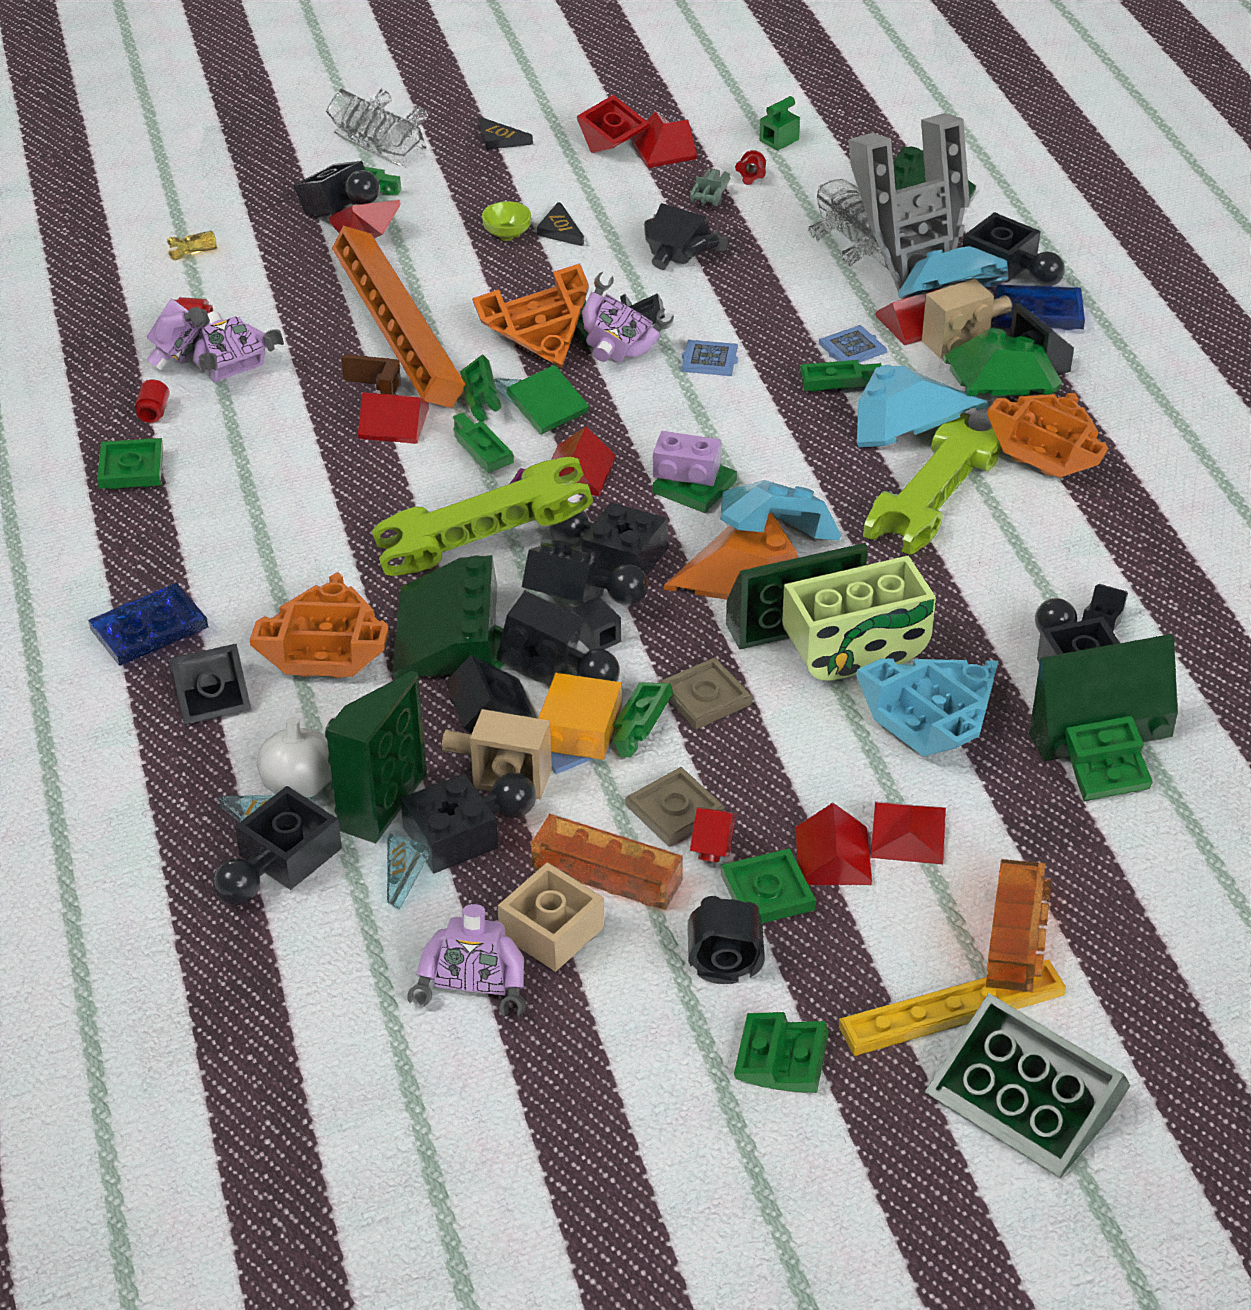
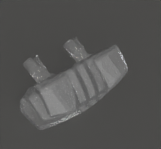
(379, 130)
(844, 211)

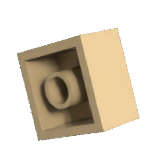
(552, 916)

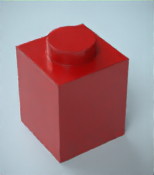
(712, 833)

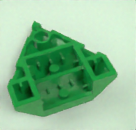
(1002, 365)

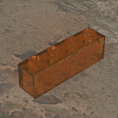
(608, 861)
(1017, 924)

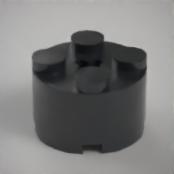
(725, 940)

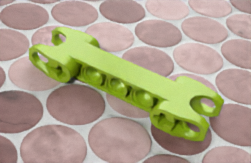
(916, 508)
(428, 534)

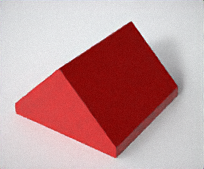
(905, 318)
(392, 417)
(593, 455)
(833, 849)

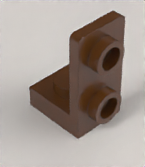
(373, 370)

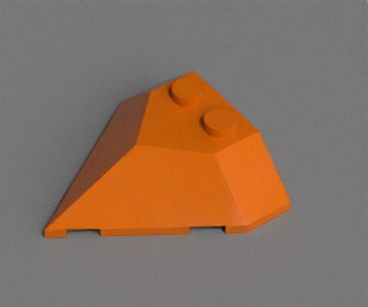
(540, 320)
(1047, 433)
(733, 550)
(322, 632)

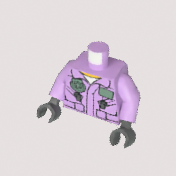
(616, 328)
(176, 333)
(232, 346)
(473, 957)

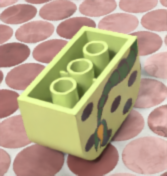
(859, 617)

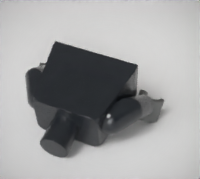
(679, 236)

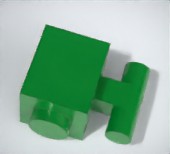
(780, 125)

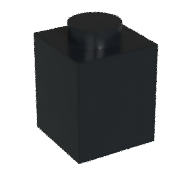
(600, 625)

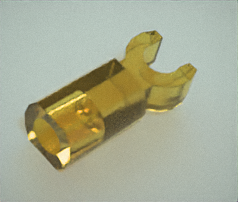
(192, 244)

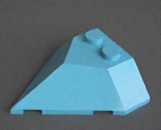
(954, 266)
(906, 401)
(750, 504)
(930, 702)

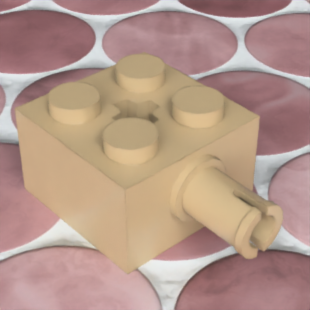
(959, 314)
(505, 745)

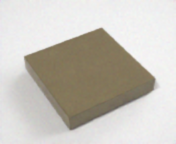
(707, 693)
(671, 805)

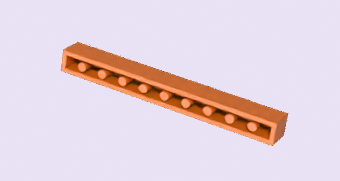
(398, 318)

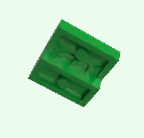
(1108, 758)
(781, 1052)

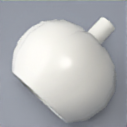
(294, 760)

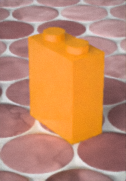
(581, 714)

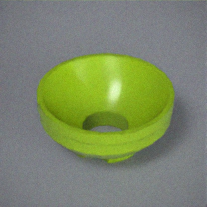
(506, 219)

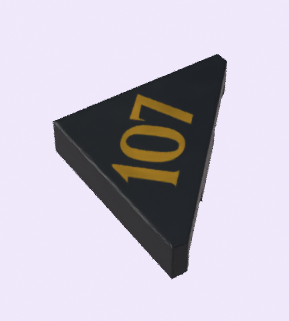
(502, 136)
(560, 226)

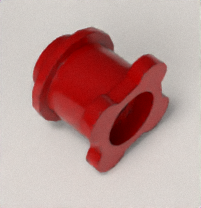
(747, 170)

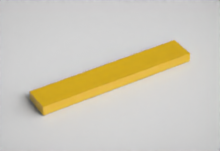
(938, 1011)

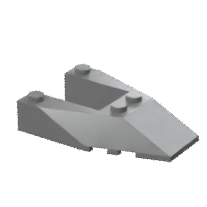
(921, 216)

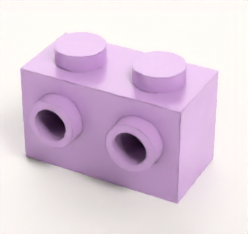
(686, 458)

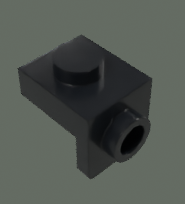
(648, 307)
(1106, 603)

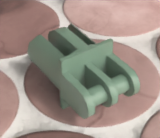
(710, 187)

